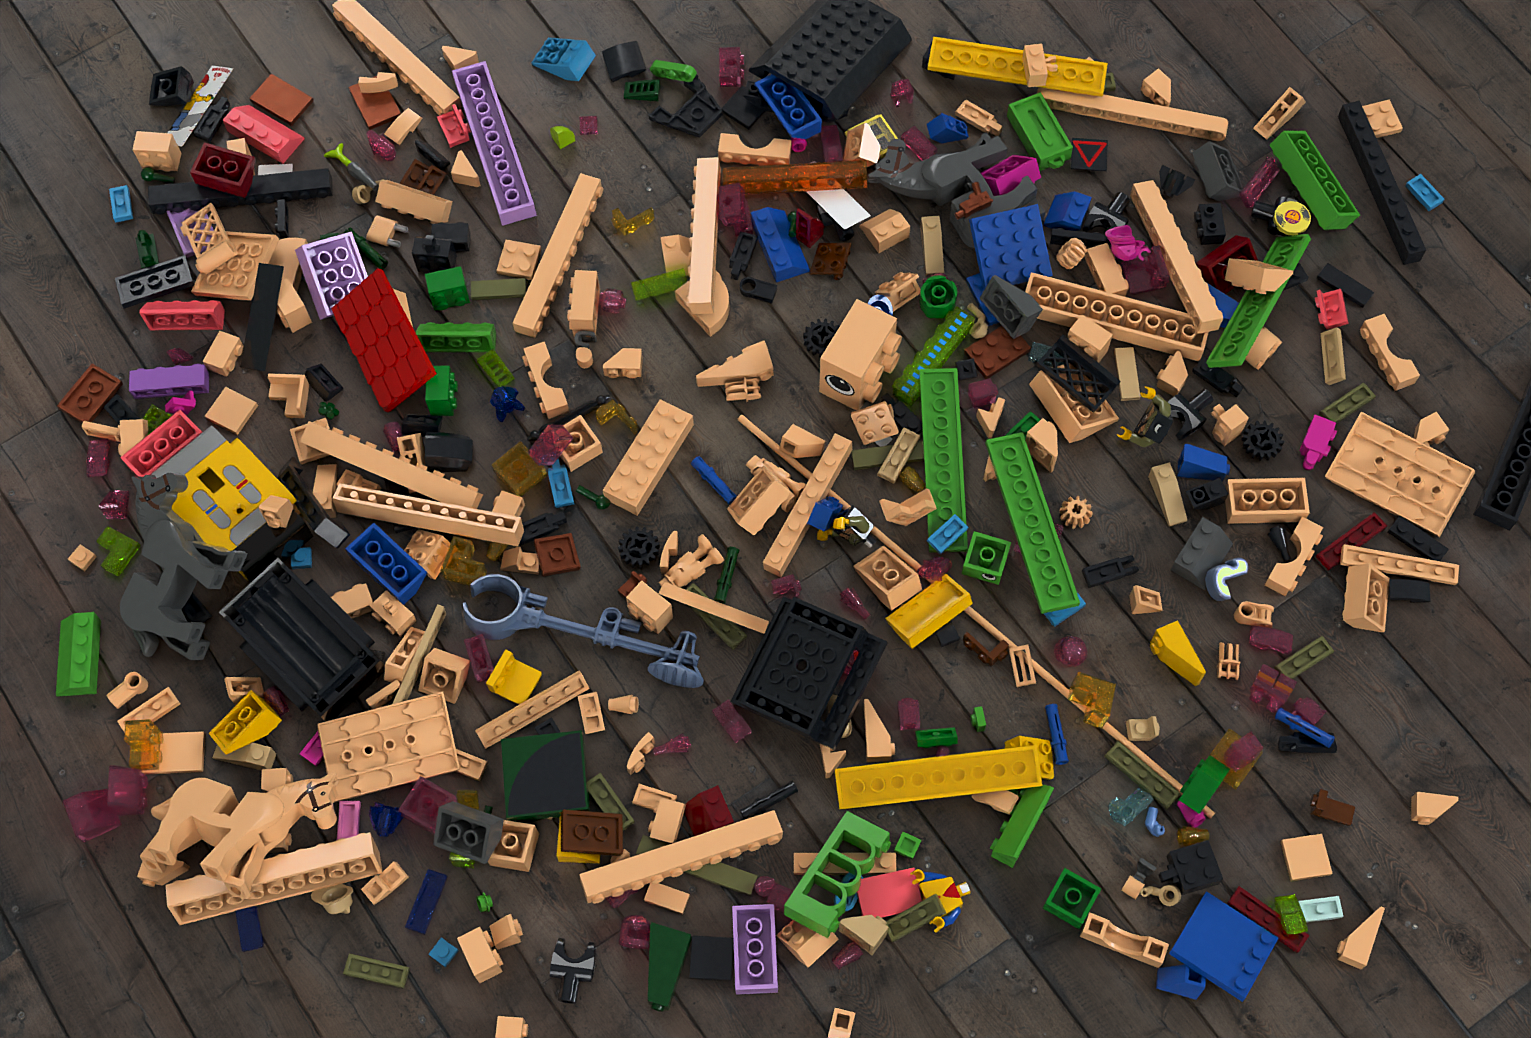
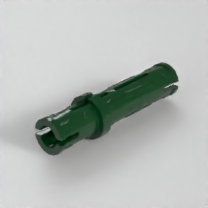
(367, 250)
(732, 555)

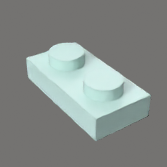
(1321, 909)

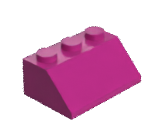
(1008, 173)

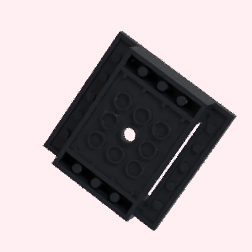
(798, 698)

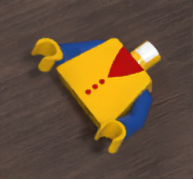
(947, 891)

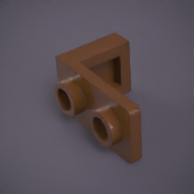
(984, 655)
(1331, 809)

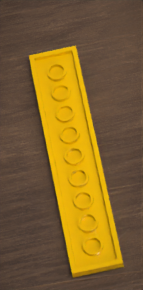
(1007, 66)
(938, 777)

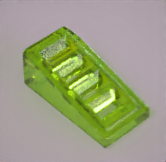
(491, 373)
(150, 414)

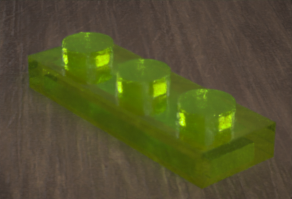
(658, 284)

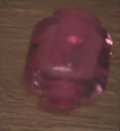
(612, 300)

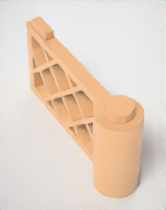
(216, 253)

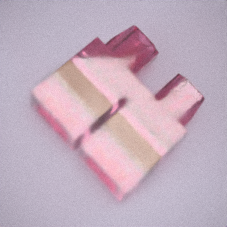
(1263, 688)

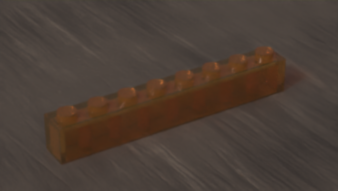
(798, 177)

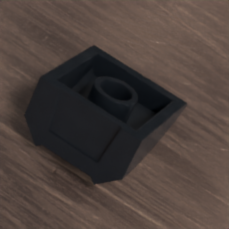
(171, 87)
(448, 452)

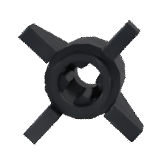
(1174, 182)

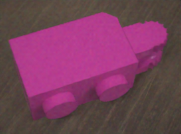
(1316, 441)

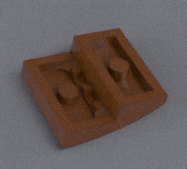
(423, 177)

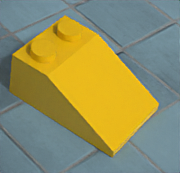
(1176, 652)
(245, 723)

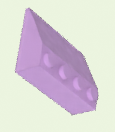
(331, 270)

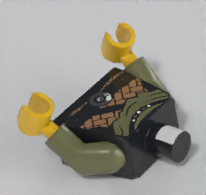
(1154, 422)
(850, 526)

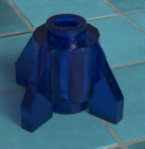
(505, 401)
(384, 818)

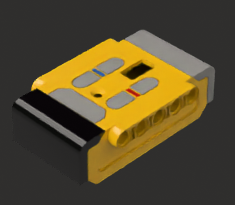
(225, 497)

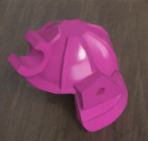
(1124, 244)

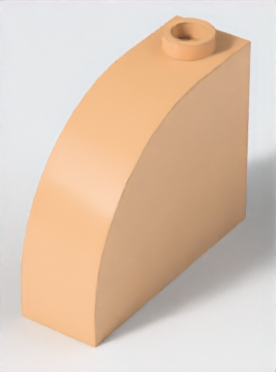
(286, 256)
(713, 321)

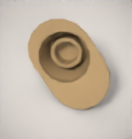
(334, 898)

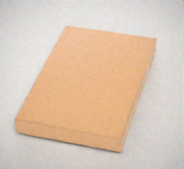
(181, 753)

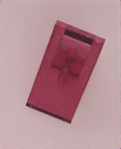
(115, 504)

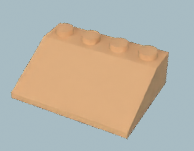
(1067, 412)

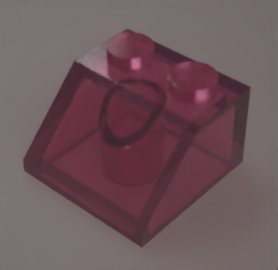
(127, 790)
(91, 814)

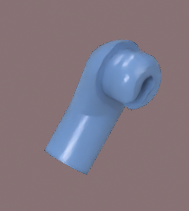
(1151, 823)

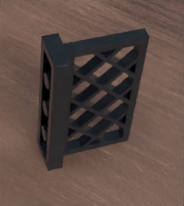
(1085, 366)

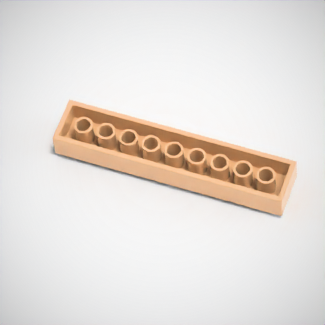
(1121, 316)
(278, 878)

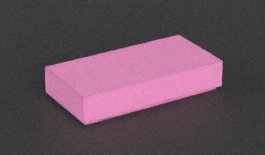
(348, 819)

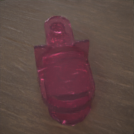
(381, 146)
(934, 568)

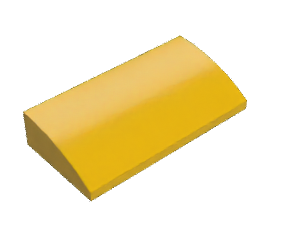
(929, 610)

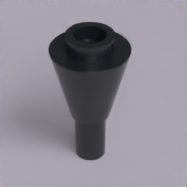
(1279, 538)

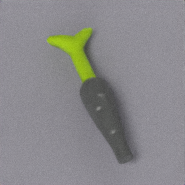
(353, 168)

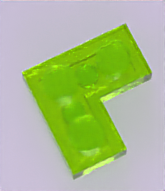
(121, 550)

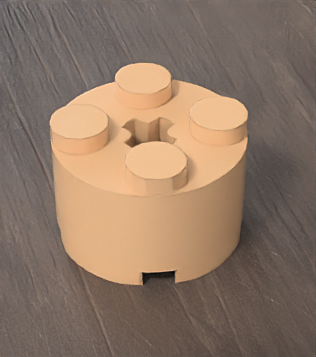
(1263, 348)

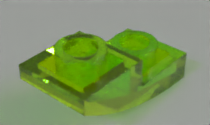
(1291, 914)

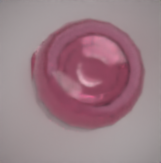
(634, 932)

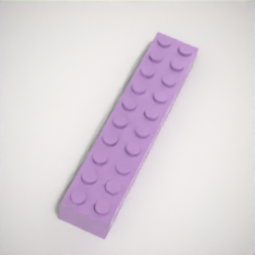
(494, 143)

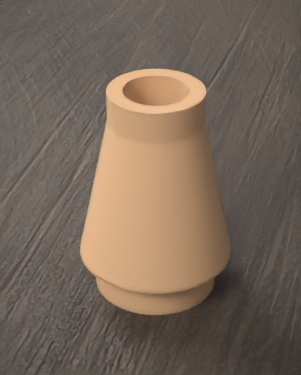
(624, 704)

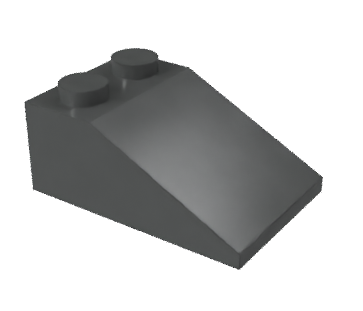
(1010, 306)

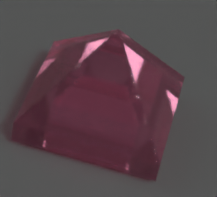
(179, 356)

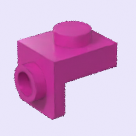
(184, 404)

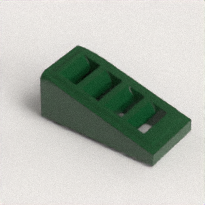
(645, 84)

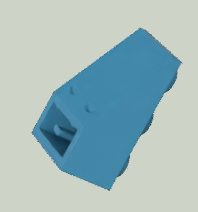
(564, 58)

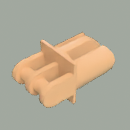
(739, 390)
(1228, 663)

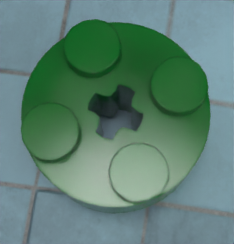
(938, 297)

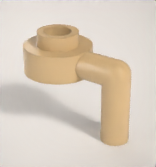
(361, 193)
(980, 328)
(1163, 894)

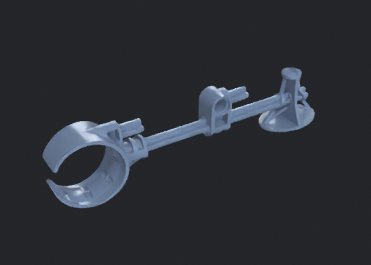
(605, 633)

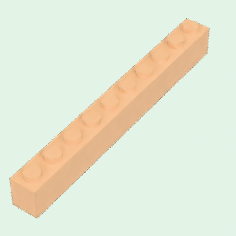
(396, 55)
(704, 239)
(557, 256)
(1178, 260)
(390, 467)
(428, 514)
(680, 857)

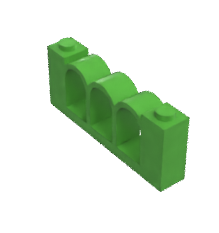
(824, 918)

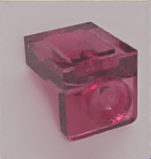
(785, 583)

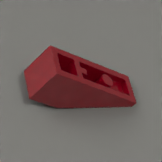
(808, 228)

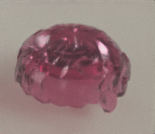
(1070, 651)

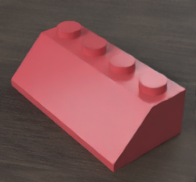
(262, 132)
(183, 315)
(161, 445)

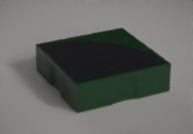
(544, 775)

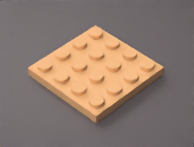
(238, 275)

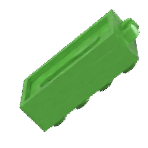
(1040, 131)

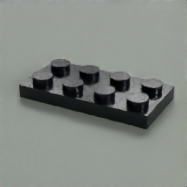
(154, 281)

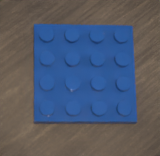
(1010, 245)

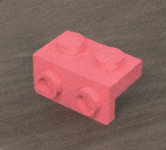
(453, 127)
(1332, 308)

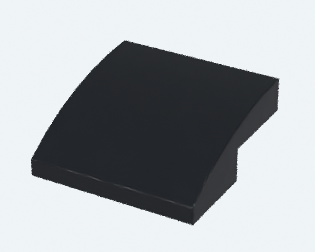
(624, 60)

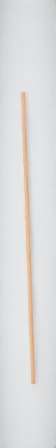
(974, 615)

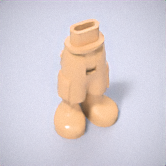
(756, 464)
(688, 566)

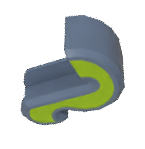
(1217, 575)

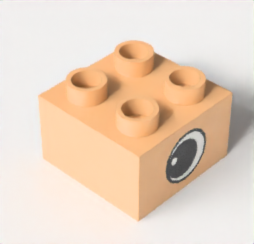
(859, 355)

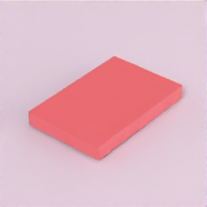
(888, 893)

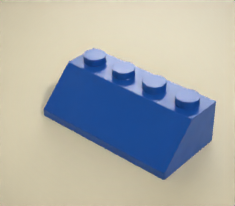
(790, 107)
(779, 249)
(387, 563)

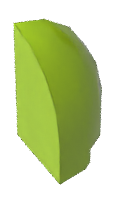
(562, 136)

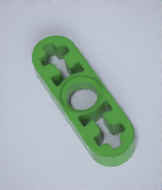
(673, 71)

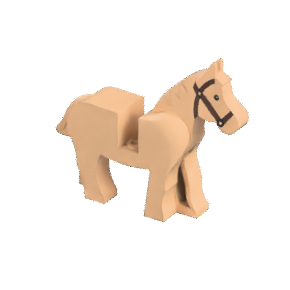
(237, 830)

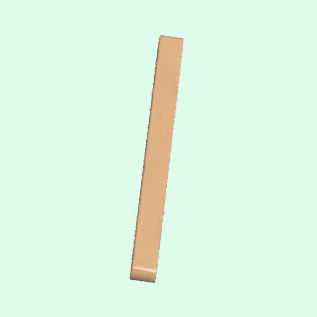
(1138, 113)

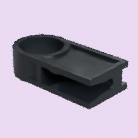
(763, 290)

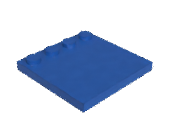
(1224, 946)

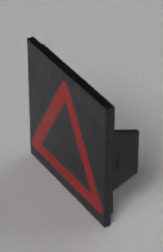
(1089, 154)

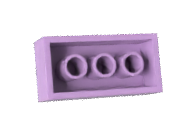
(755, 949)

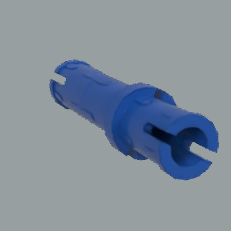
(708, 474)
(1325, 739)
(1058, 741)

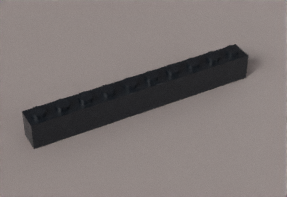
(1381, 183)
(264, 189)

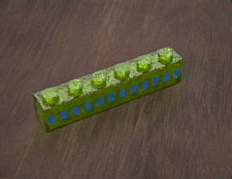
(934, 355)

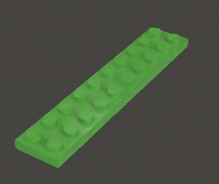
(1256, 307)
(943, 450)
(1032, 523)

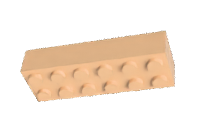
(648, 457)

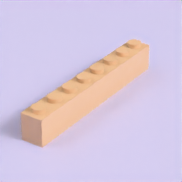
(814, 491)

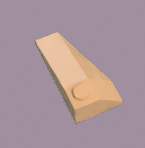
(752, 364)

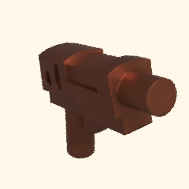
(976, 202)

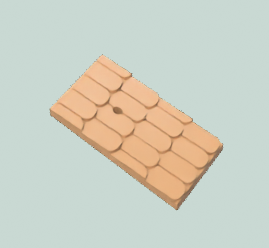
(1385, 470)
(404, 744)

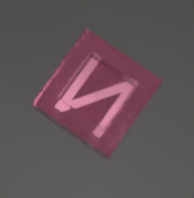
(588, 125)

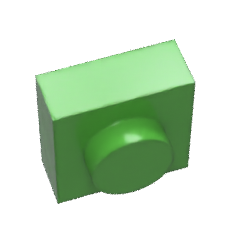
(978, 719)
(907, 845)

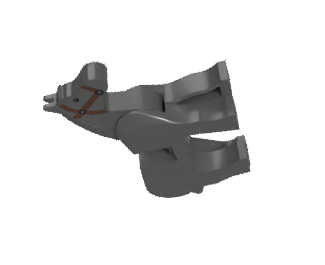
(950, 176)
(155, 600)

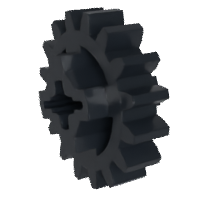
(815, 334)
(1254, 435)
(644, 543)

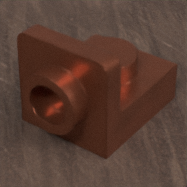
(631, 583)

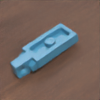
(560, 485)

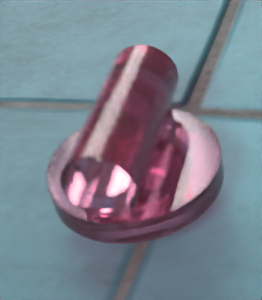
(764, 885)

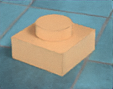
(82, 557)

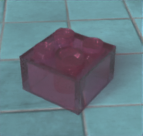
(423, 804)

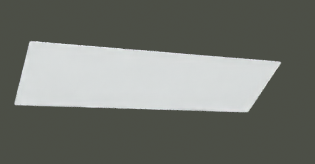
(840, 206)

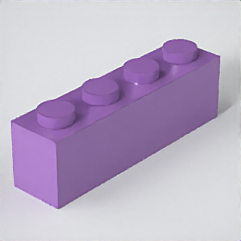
(168, 381)

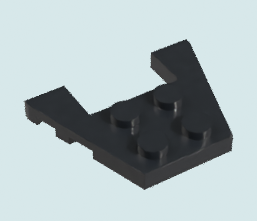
(695, 115)

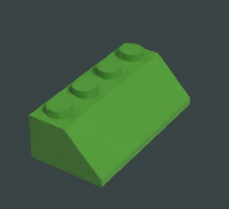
(457, 337)
(78, 654)
(1021, 824)

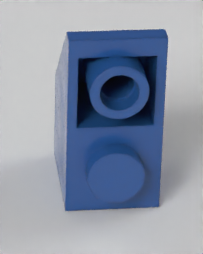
(947, 129)
(824, 513)
(1180, 981)

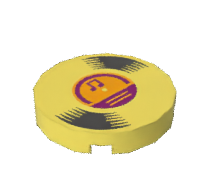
(1292, 218)

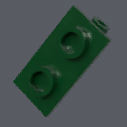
(146, 249)

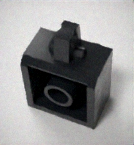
(433, 254)
(1192, 868)

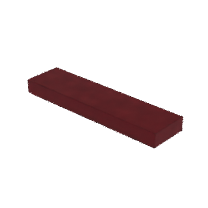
(1356, 537)
(1265, 917)

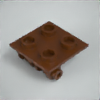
(831, 259)

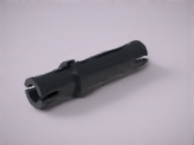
(769, 800)

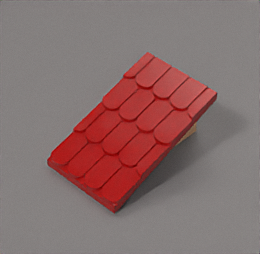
(383, 340)

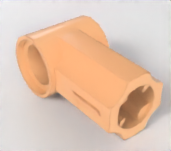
(126, 690)

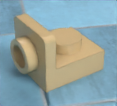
(1142, 729)

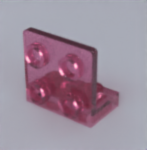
(1146, 274)

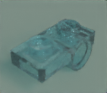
(1126, 810)

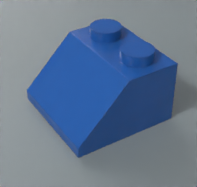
(1068, 211)

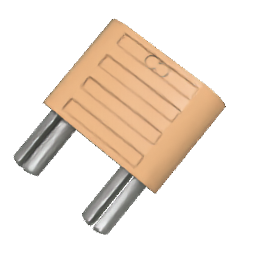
(383, 230)

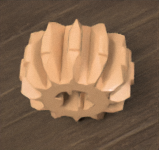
(1071, 253)
(1078, 506)

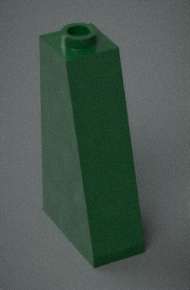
(666, 960)

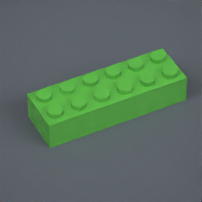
(1314, 180)

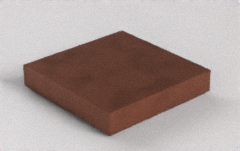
(557, 554)

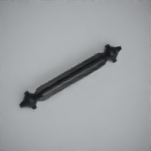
(582, 410)

